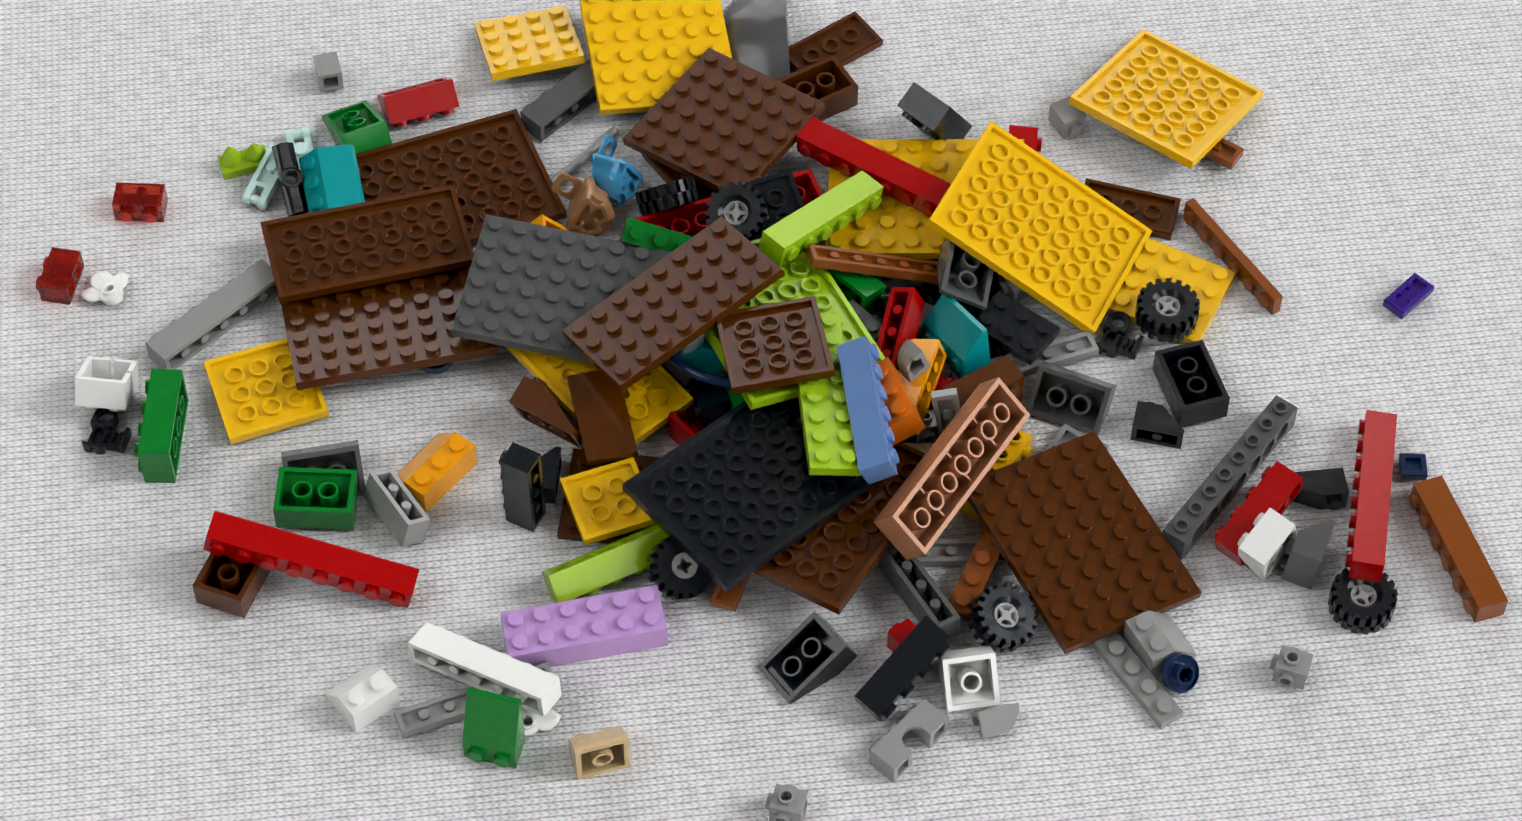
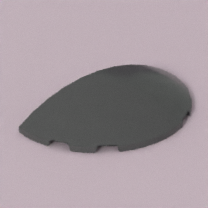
(759, 35)

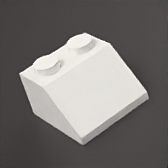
(1266, 542)
(969, 678)
(364, 696)

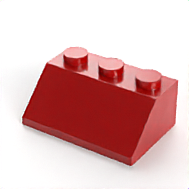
(419, 101)

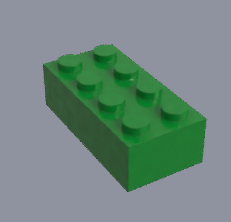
(162, 426)

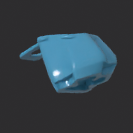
(614, 175)

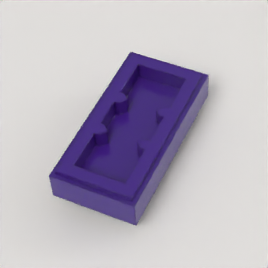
(1408, 296)

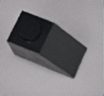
(1156, 426)
(551, 471)

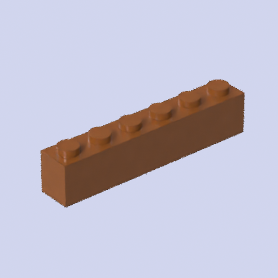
(1458, 549)

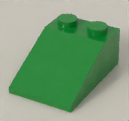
(358, 126)
(493, 728)

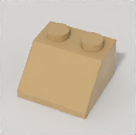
(599, 752)

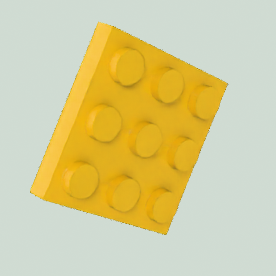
(600, 503)

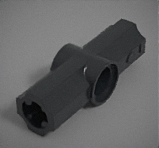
(287, 165)

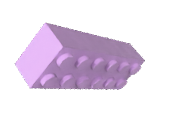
(586, 627)

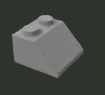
(1154, 639)

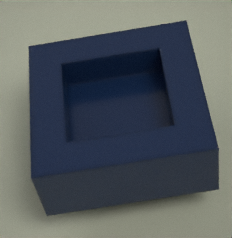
(1412, 466)

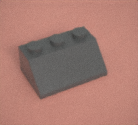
(1070, 398)
(332, 456)

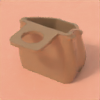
(588, 205)

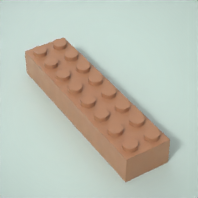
(952, 468)

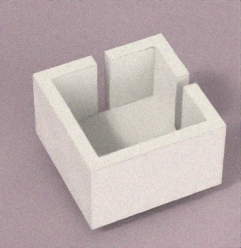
(97, 389)

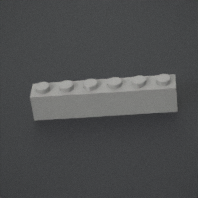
(213, 317)

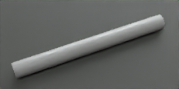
(586, 155)

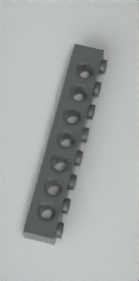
(1230, 476)

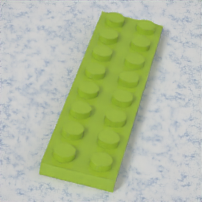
(826, 415)

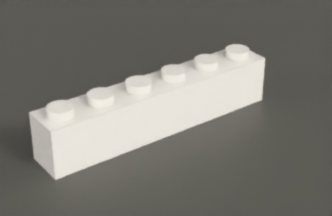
(484, 668)

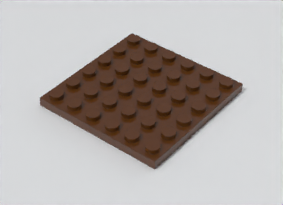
(723, 122)

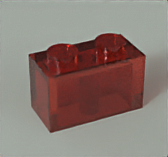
(140, 202)
(60, 275)

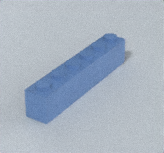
(867, 410)

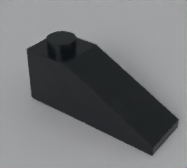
(1323, 489)

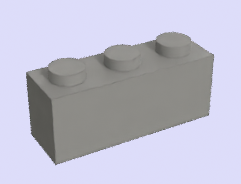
(396, 507)

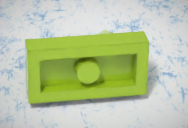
(240, 163)

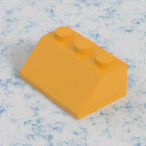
(438, 468)

